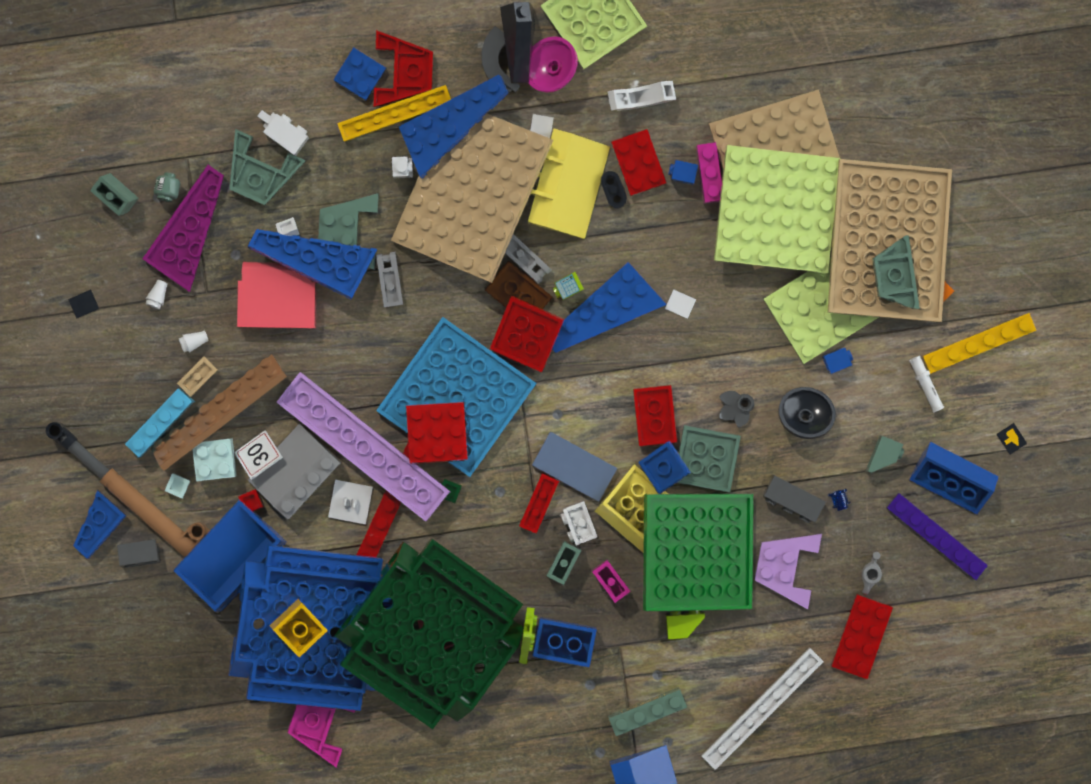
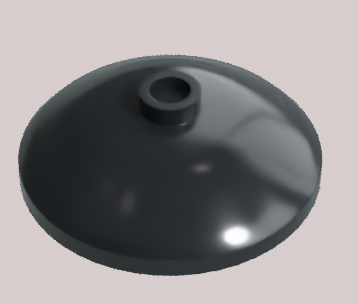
(808, 404)

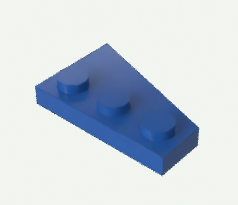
(100, 522)

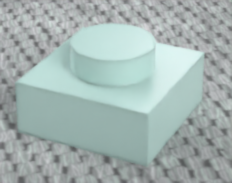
(177, 485)

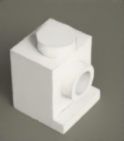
(402, 167)

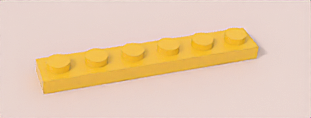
(393, 113)
(979, 343)

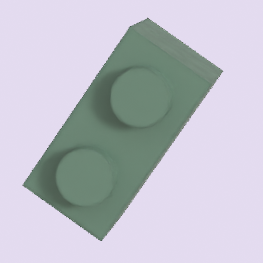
(114, 194)
(563, 562)

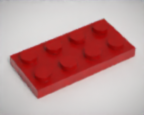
(861, 636)

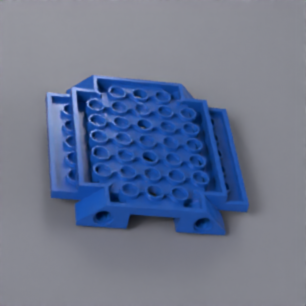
(330, 589)

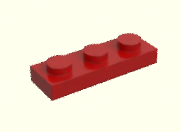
(539, 503)

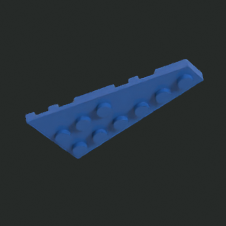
(323, 261)
(613, 304)

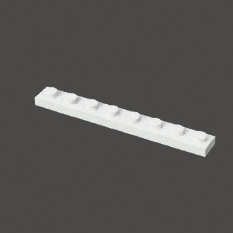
(762, 708)

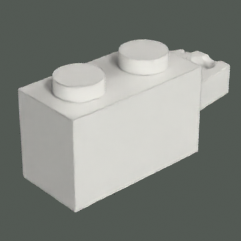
(283, 132)

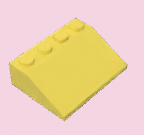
(625, 505)

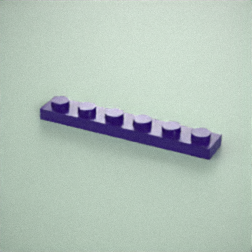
(937, 536)

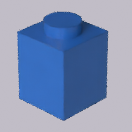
(683, 172)
(837, 360)

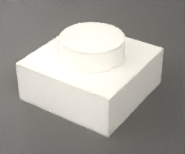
(287, 227)

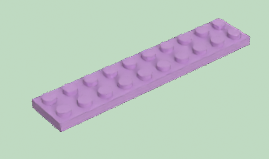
(363, 446)

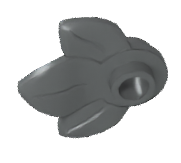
(734, 409)

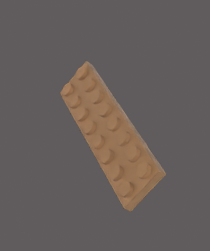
(218, 412)

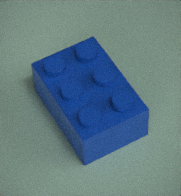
(564, 642)

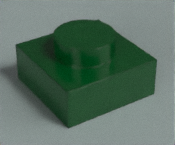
(454, 489)

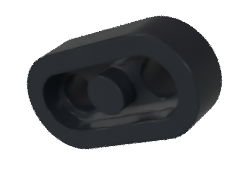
(615, 189)

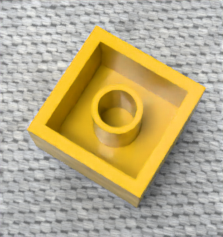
(298, 628)

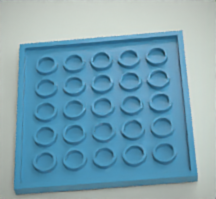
(455, 370)

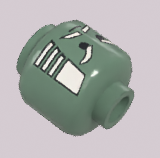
(167, 187)

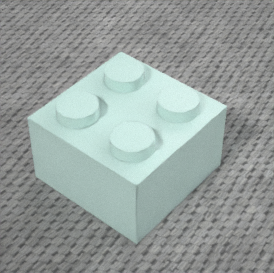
(214, 460)

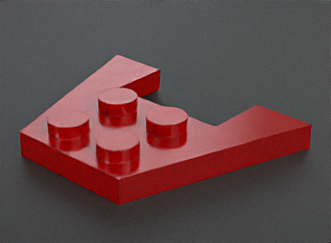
(411, 69)

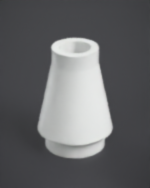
(157, 295)
(192, 341)

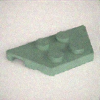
(896, 274)

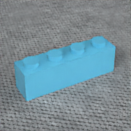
(159, 422)

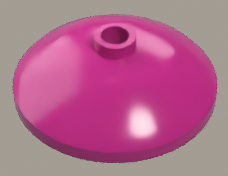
(548, 55)

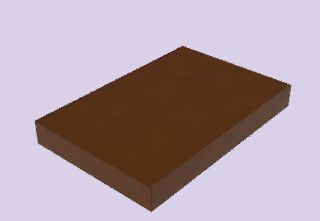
(515, 283)

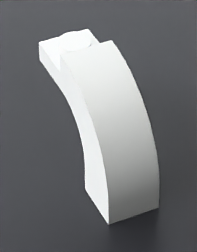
(641, 96)

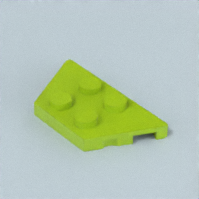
(528, 635)

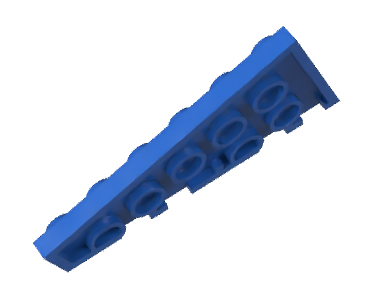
(443, 127)

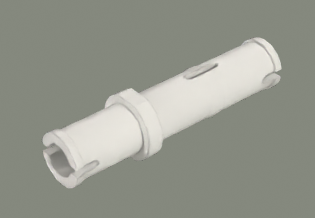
(926, 383)

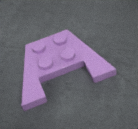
(778, 565)

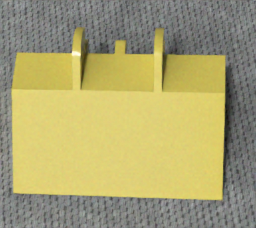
(568, 184)

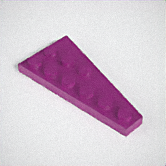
(182, 240)

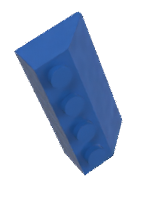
(954, 478)

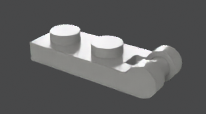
(526, 259)
(389, 280)

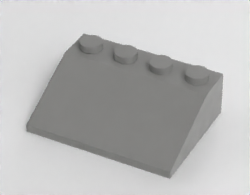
(297, 474)

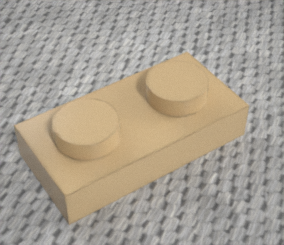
(197, 376)

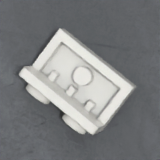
(579, 523)

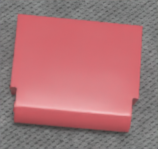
(275, 297)

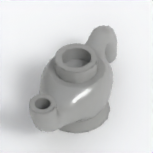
(871, 573)

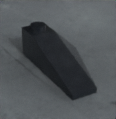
(518, 31)

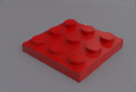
(526, 334)
(436, 433)

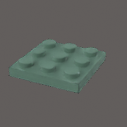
(709, 457)

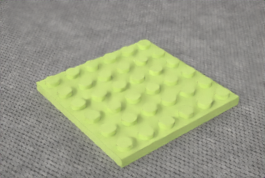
(776, 209)

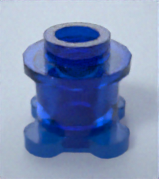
(839, 499)

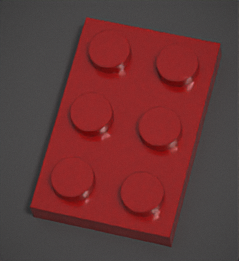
(638, 162)
(655, 415)

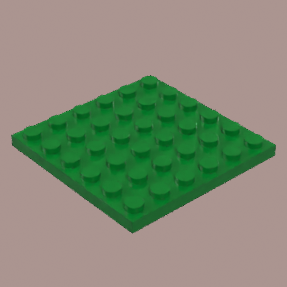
(698, 552)

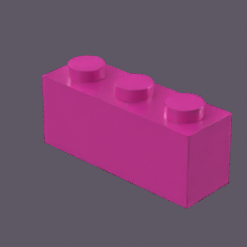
(709, 172)

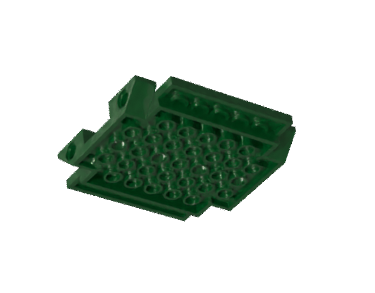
(454, 607)

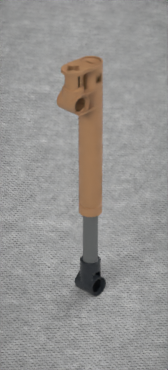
(181, 541)

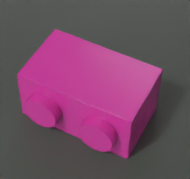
(611, 581)

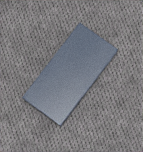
(574, 466)

